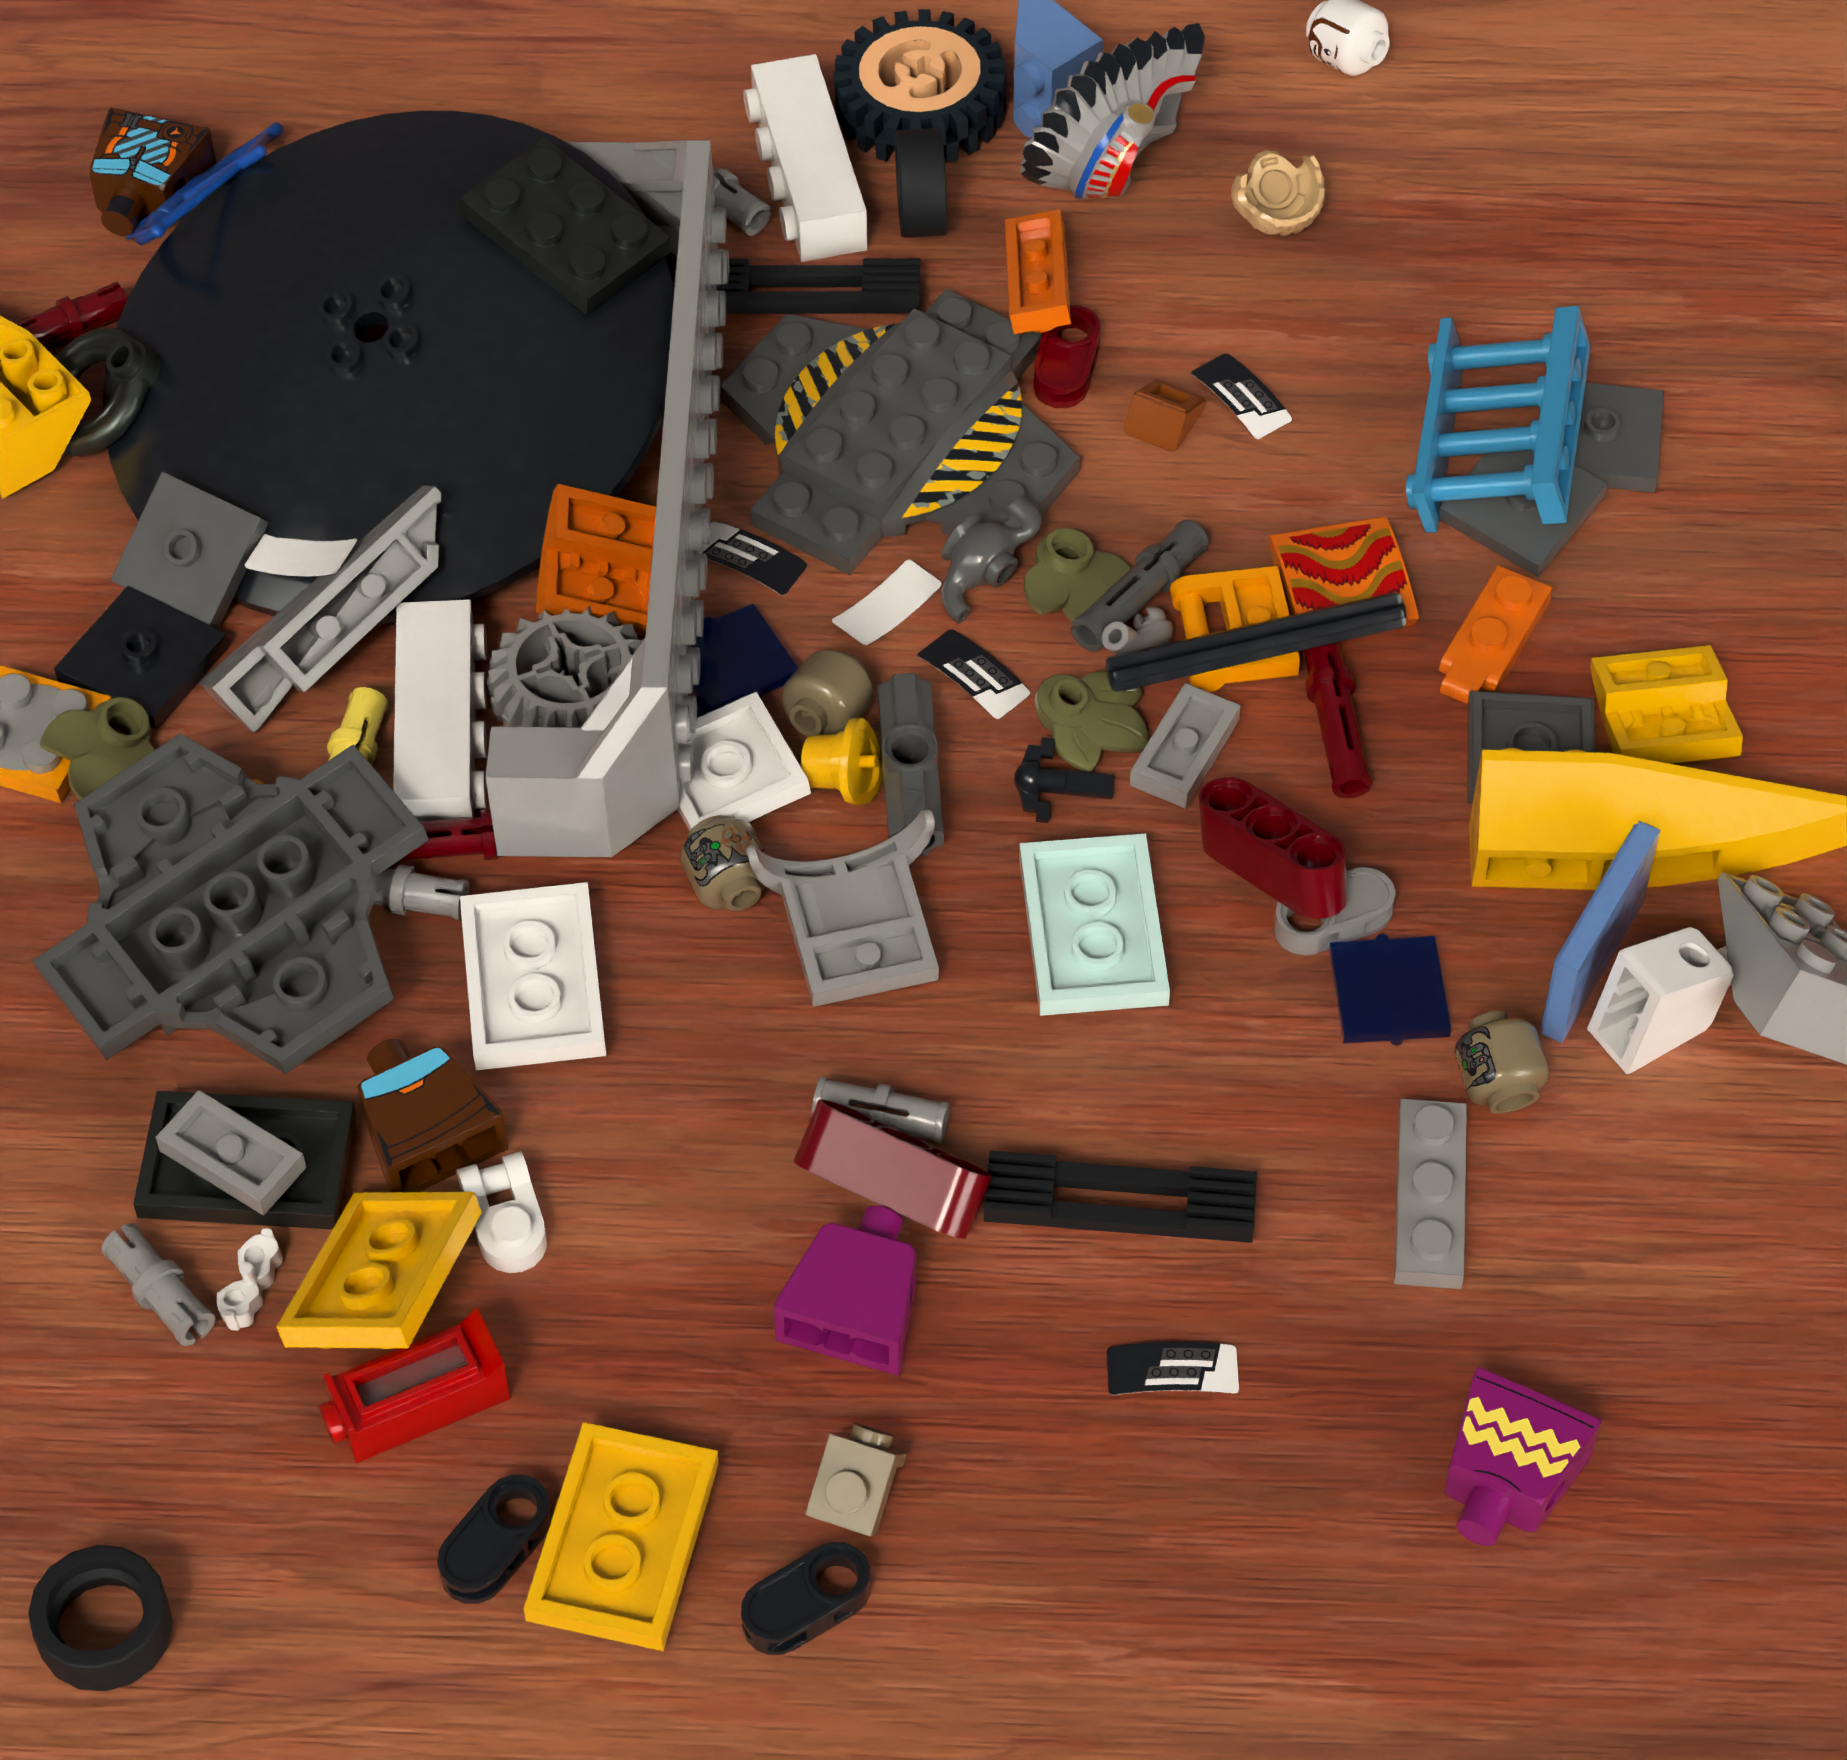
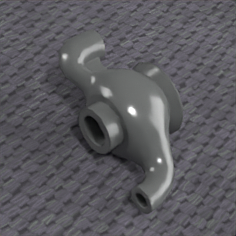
(984, 553)

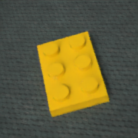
(379, 1270)
(622, 1536)

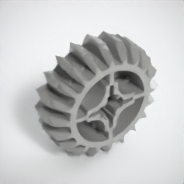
(557, 668)

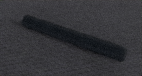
(1255, 642)

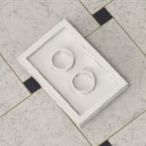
(532, 976)

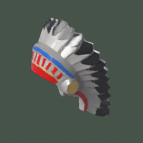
(1112, 114)

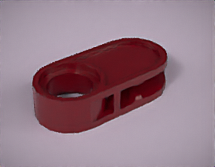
(1066, 367)

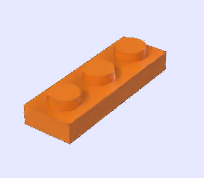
(1037, 272)

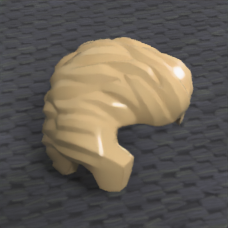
(1278, 194)

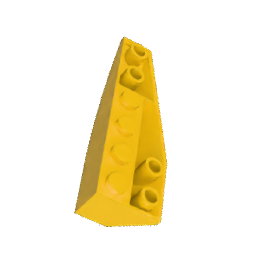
(37, 408)
(1567, 814)

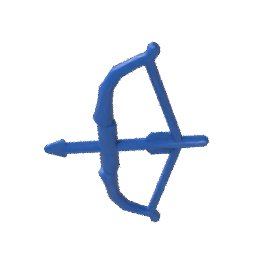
(203, 186)

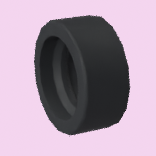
(921, 182)
(85, 1571)

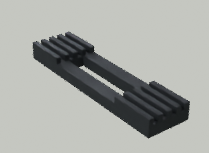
(886, 285)
(1217, 1201)

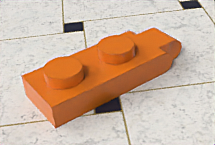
(1493, 634)

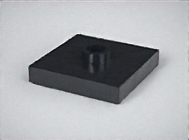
(143, 654)

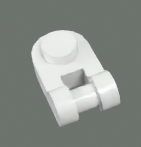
(510, 1232)

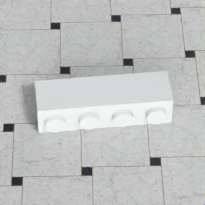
(807, 158)
(437, 709)

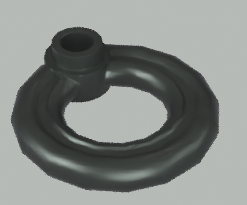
(130, 366)

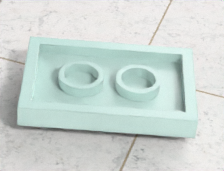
(1093, 924)

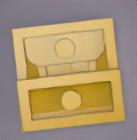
(1666, 705)

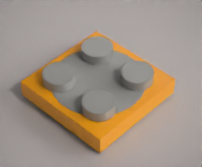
(26, 710)

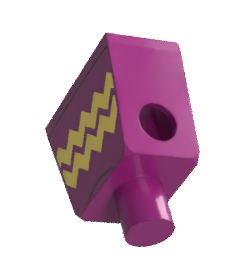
(1514, 1456)

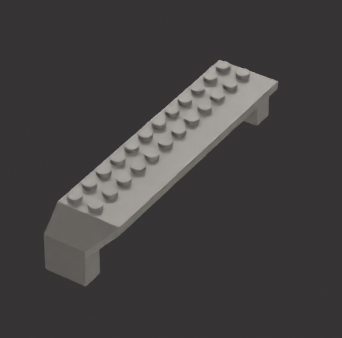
(624, 768)

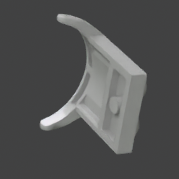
(856, 916)

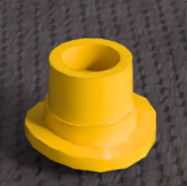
(845, 762)

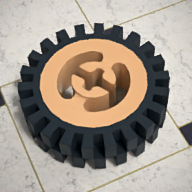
(921, 63)

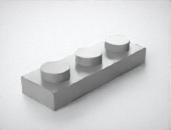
(1430, 1194)

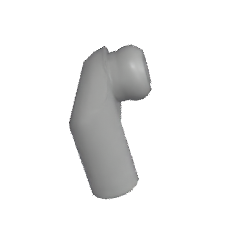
(1149, 632)

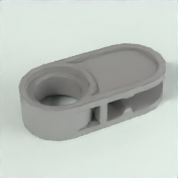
(1366, 912)

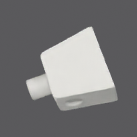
(1660, 997)

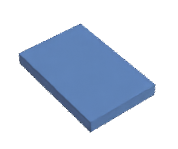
(1599, 931)

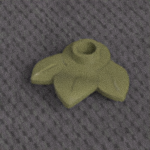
(1070, 574)
(1093, 722)
(94, 747)

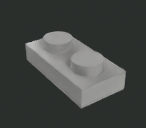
(1185, 745)
(231, 1152)

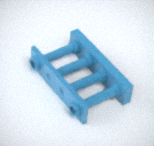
(1550, 438)

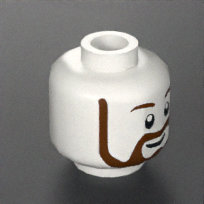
(1348, 35)

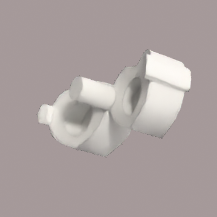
(257, 1267)

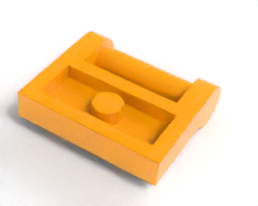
(1245, 599)

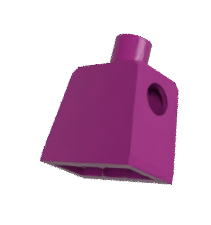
(852, 1293)

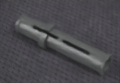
(1153, 573)

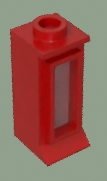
(415, 1389)

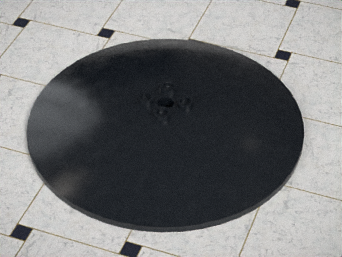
(471, 389)

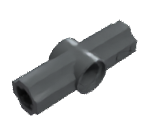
(909, 754)

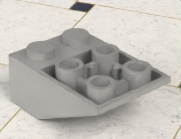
(1787, 965)

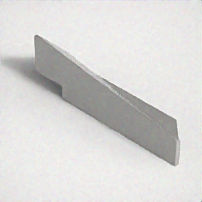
(330, 614)

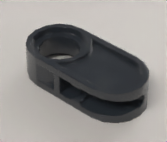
(486, 1552)
(793, 1609)

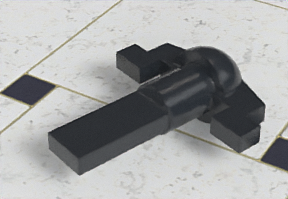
(1032, 778)

